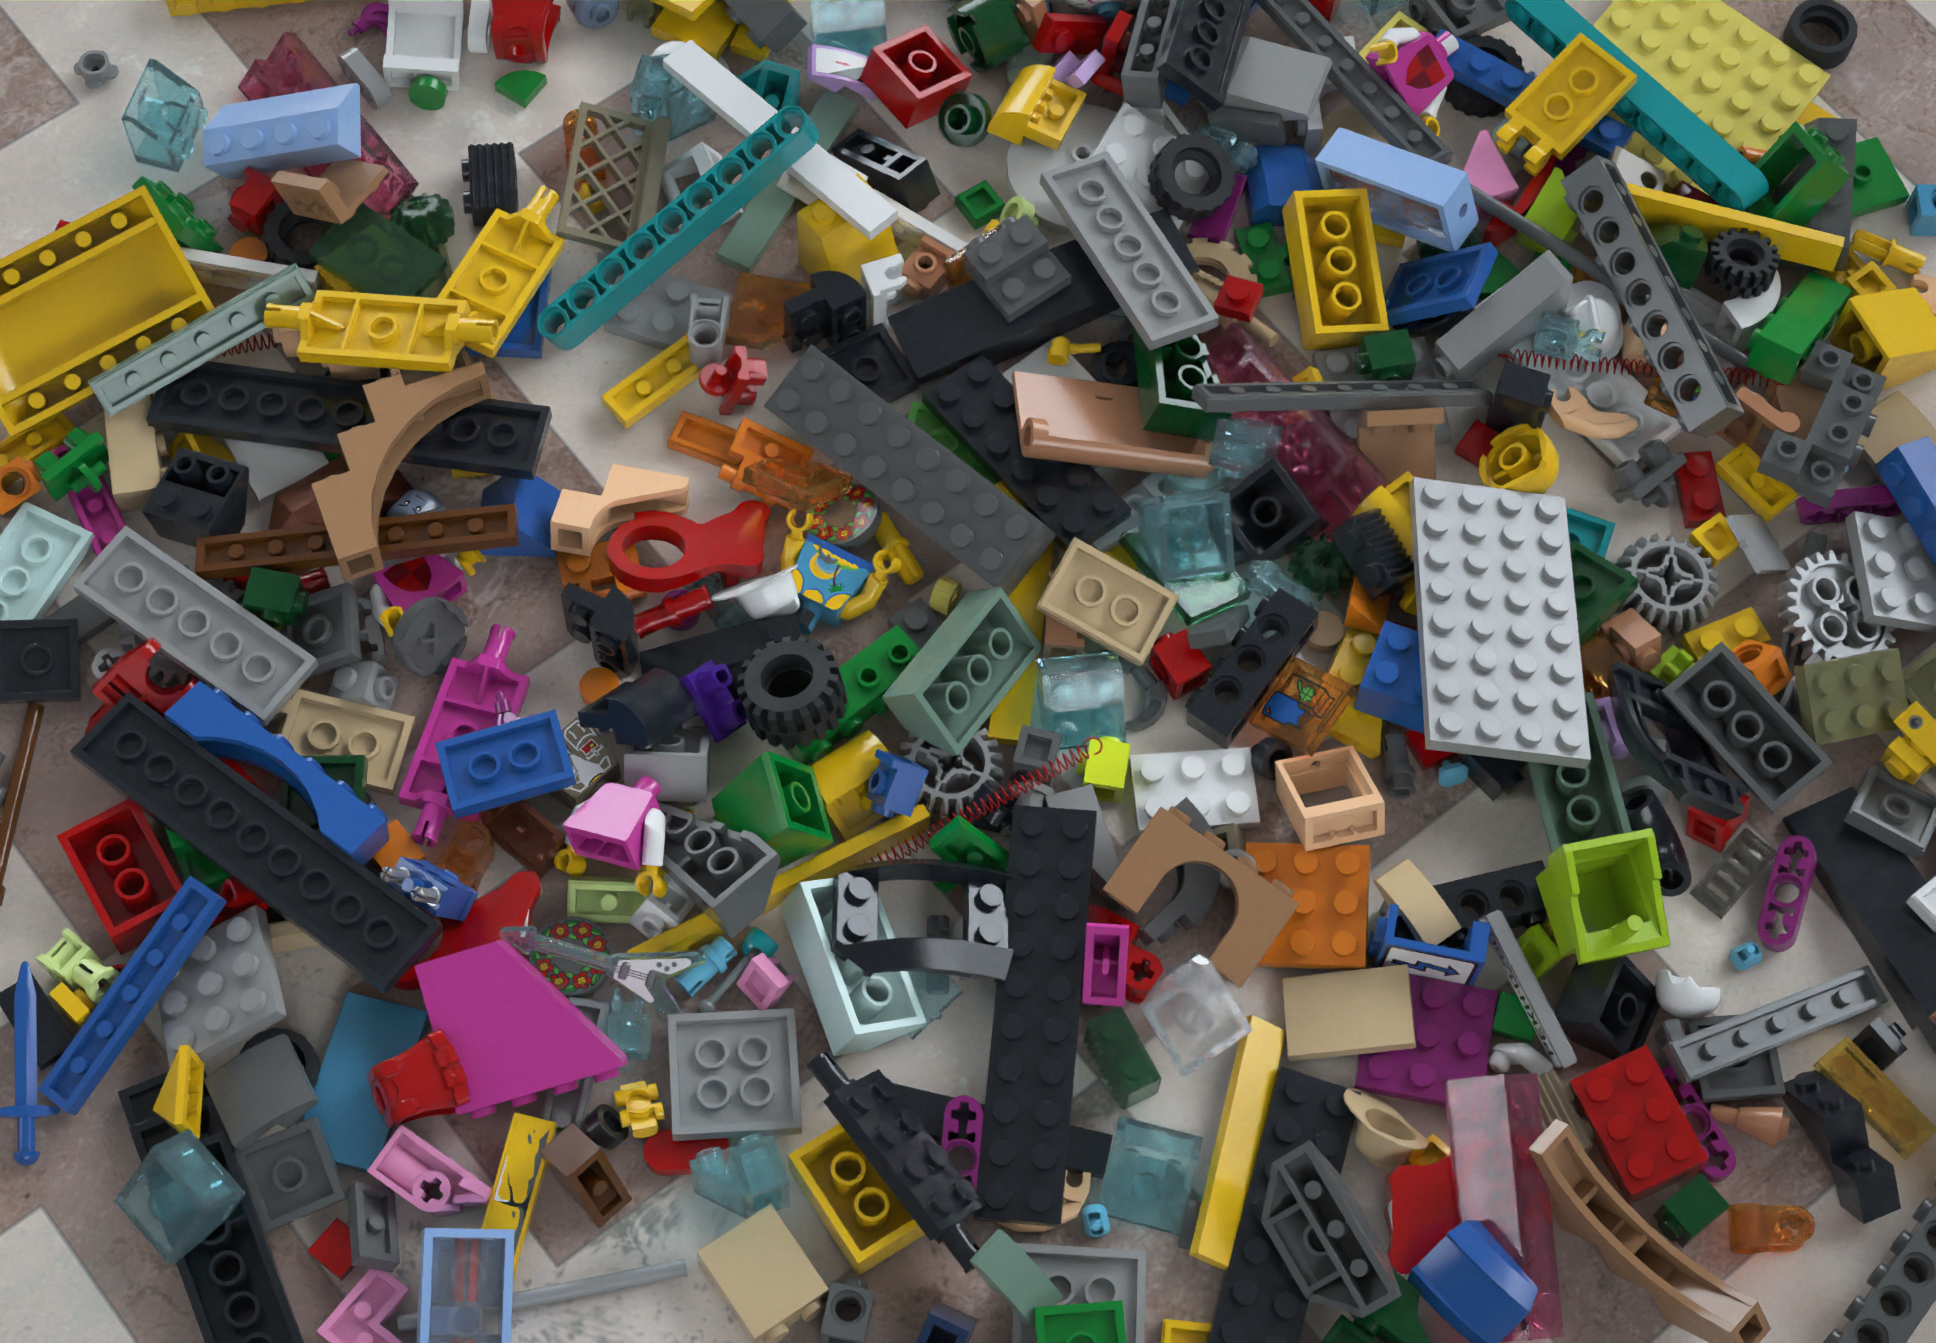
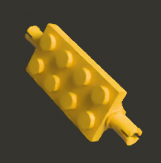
(506, 266)
(382, 330)

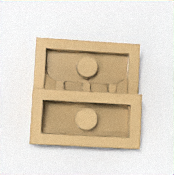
(1896, 425)

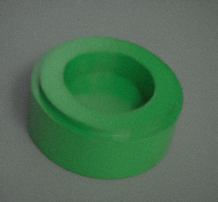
(427, 92)

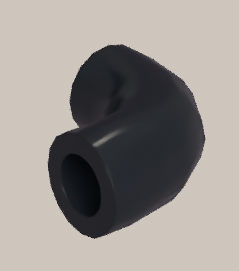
(1647, 812)

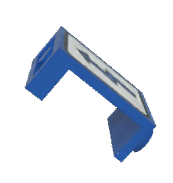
(1427, 959)

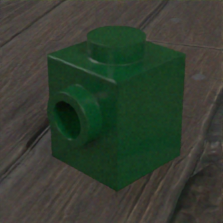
(1386, 356)
(275, 597)
(1690, 1211)

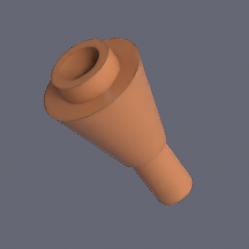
(1762, 1123)

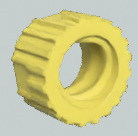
(945, 595)

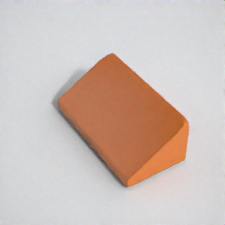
(1363, 612)

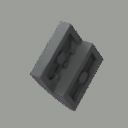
(260, 1091)

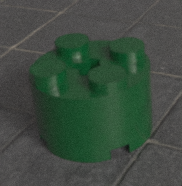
(987, 32)

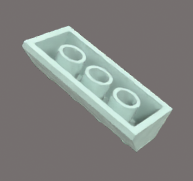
(852, 1008)

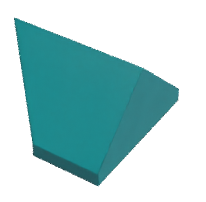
(774, 83)

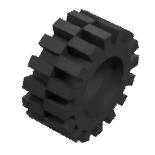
(1745, 248)

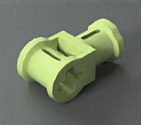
(78, 966)

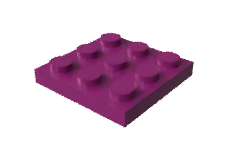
(1451, 1043)

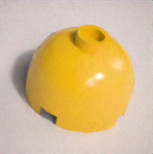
(1520, 461)

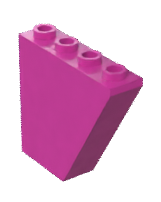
(511, 1028)

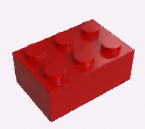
(122, 872)
(1638, 1125)

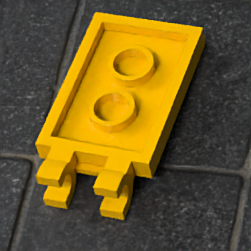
(1564, 102)

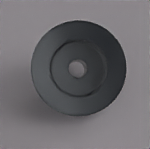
(1266, 754)
(605, 1127)

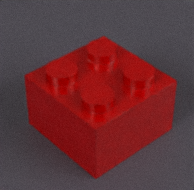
(914, 75)

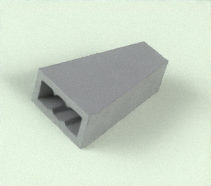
(1504, 318)

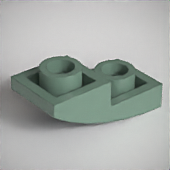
(1014, 1276)

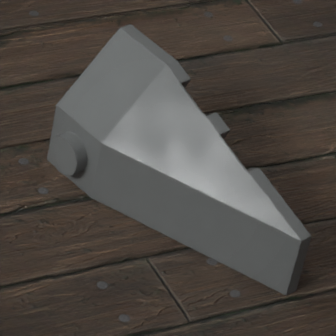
(719, 868)

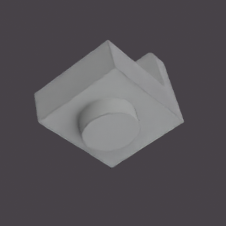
(364, 684)

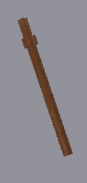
(17, 785)

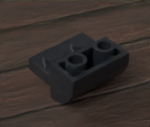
(830, 310)
(605, 623)
(641, 709)

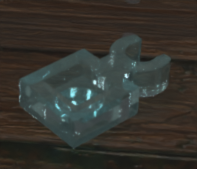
(1561, 338)
(630, 1028)

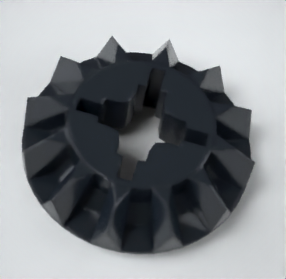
(1110, 358)

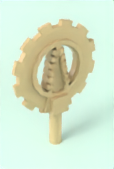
(1230, 263)

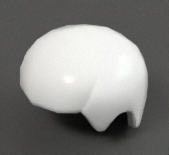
(1683, 996)

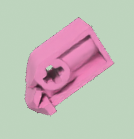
(414, 1165)

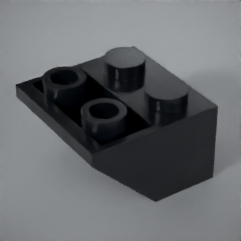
(198, 498)

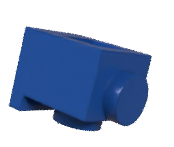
(895, 784)

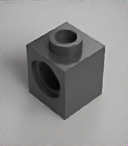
(1034, 749)
(839, 1331)

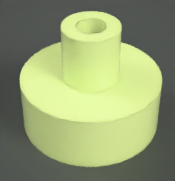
(1019, 207)

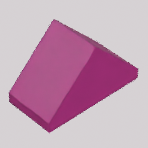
(1105, 964)

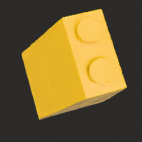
(833, 244)
(1888, 334)

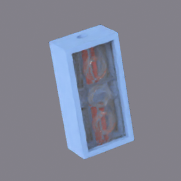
(1403, 188)
(465, 1285)

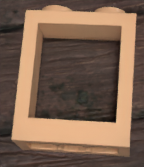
(1334, 821)

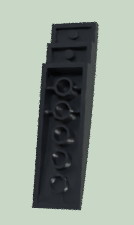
(964, 323)
(1870, 892)
(232, 1270)

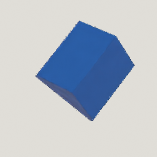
(536, 506)

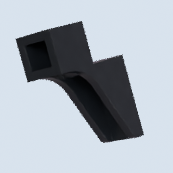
(1839, 1132)

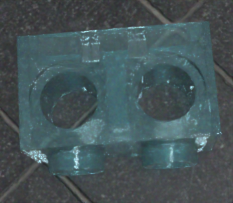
(1243, 445)

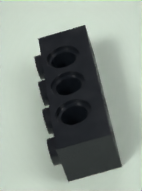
(1224, 721)
(1484, 895)

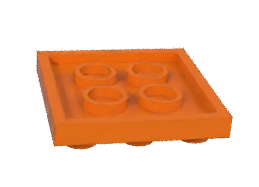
(1333, 906)

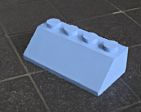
(284, 132)

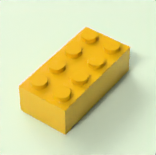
(1334, 267)

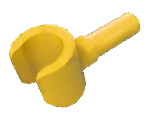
(1061, 348)

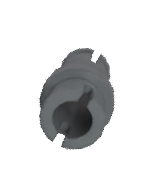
(1398, 771)

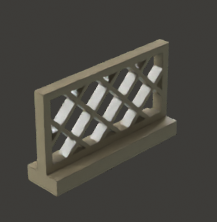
(646, 179)

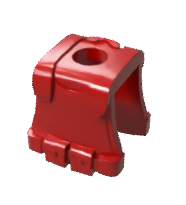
(523, 29)
(419, 1082)

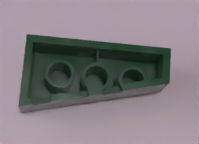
(1167, 384)

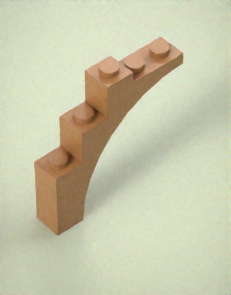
(372, 453)
(1635, 1251)

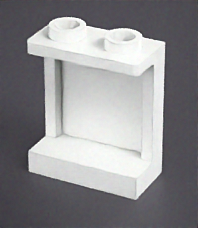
(424, 40)

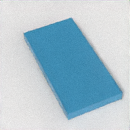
(362, 1037)

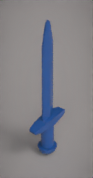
(25, 1055)

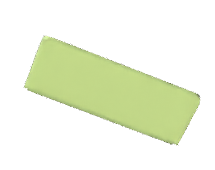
(603, 898)

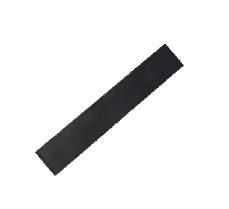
(1086, 1149)

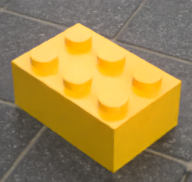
(852, 1199)

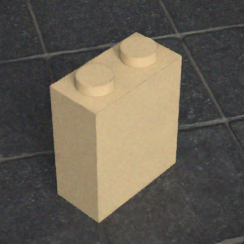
(764, 1277)

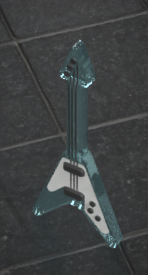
(638, 972)

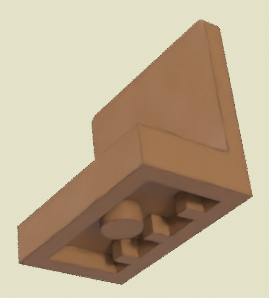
(333, 194)
(1400, 440)

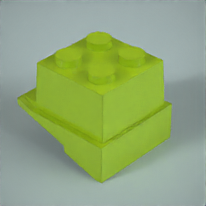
(1605, 897)

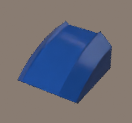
(1275, 179)
(1474, 1284)

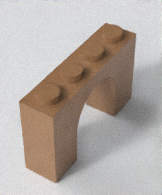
(1259, 905)

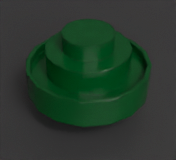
(964, 119)

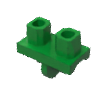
(77, 467)

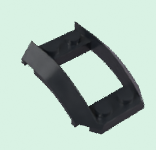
(1691, 766)
(985, 921)

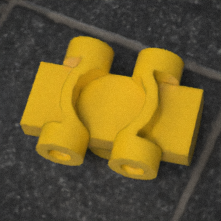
(639, 1111)

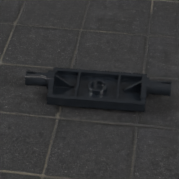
(903, 1155)

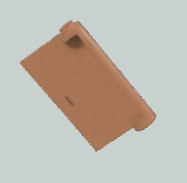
(1098, 427)

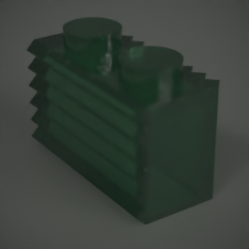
(1122, 1058)

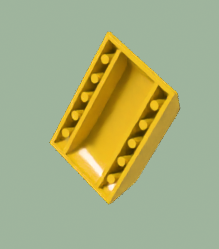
(87, 304)

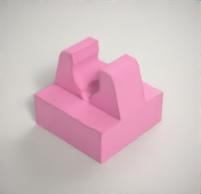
(764, 982)

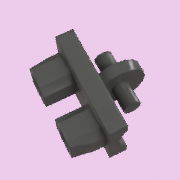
(1654, 481)

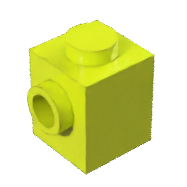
(1107, 769)

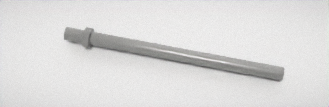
(579, 1288)

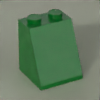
(778, 804)

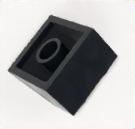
(1273, 512)
(1607, 1006)

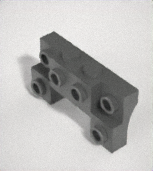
(1819, 462)

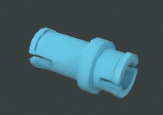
(717, 957)

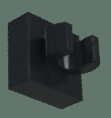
(999, 816)
(1881, 1043)

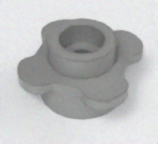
(93, 61)

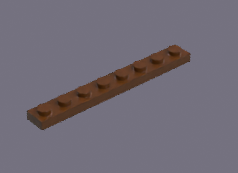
(397, 538)

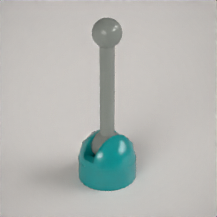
(753, 944)

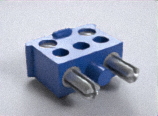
(430, 888)

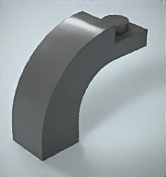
(1193, 891)

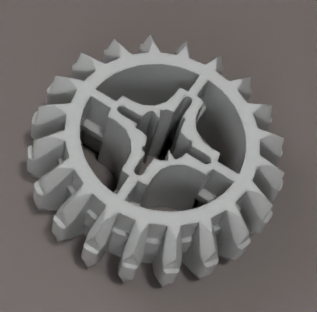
(1684, 578)
(961, 777)

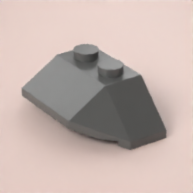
(1325, 1235)

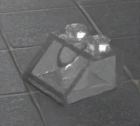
(1193, 1013)

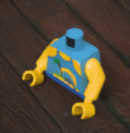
(831, 580)

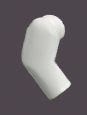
(1518, 1054)

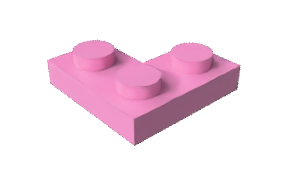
(366, 1310)

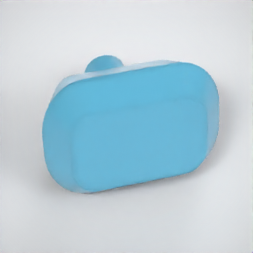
(1452, 774)
(1745, 955)
(1095, 1220)

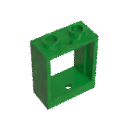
(1813, 189)

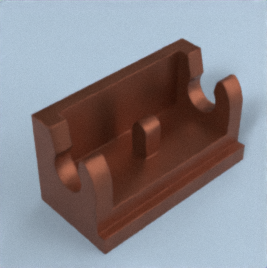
(525, 835)

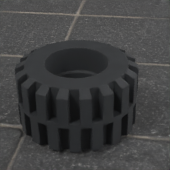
(787, 667)

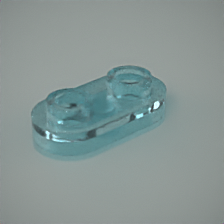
(1266, 577)

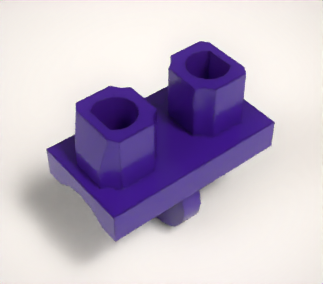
(714, 701)

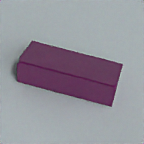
(1219, 223)

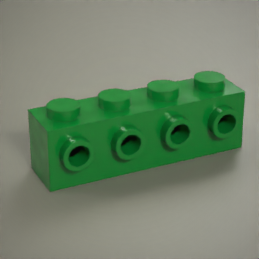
(1797, 323)
(865, 681)

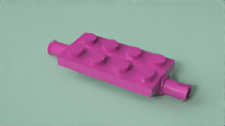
(460, 708)

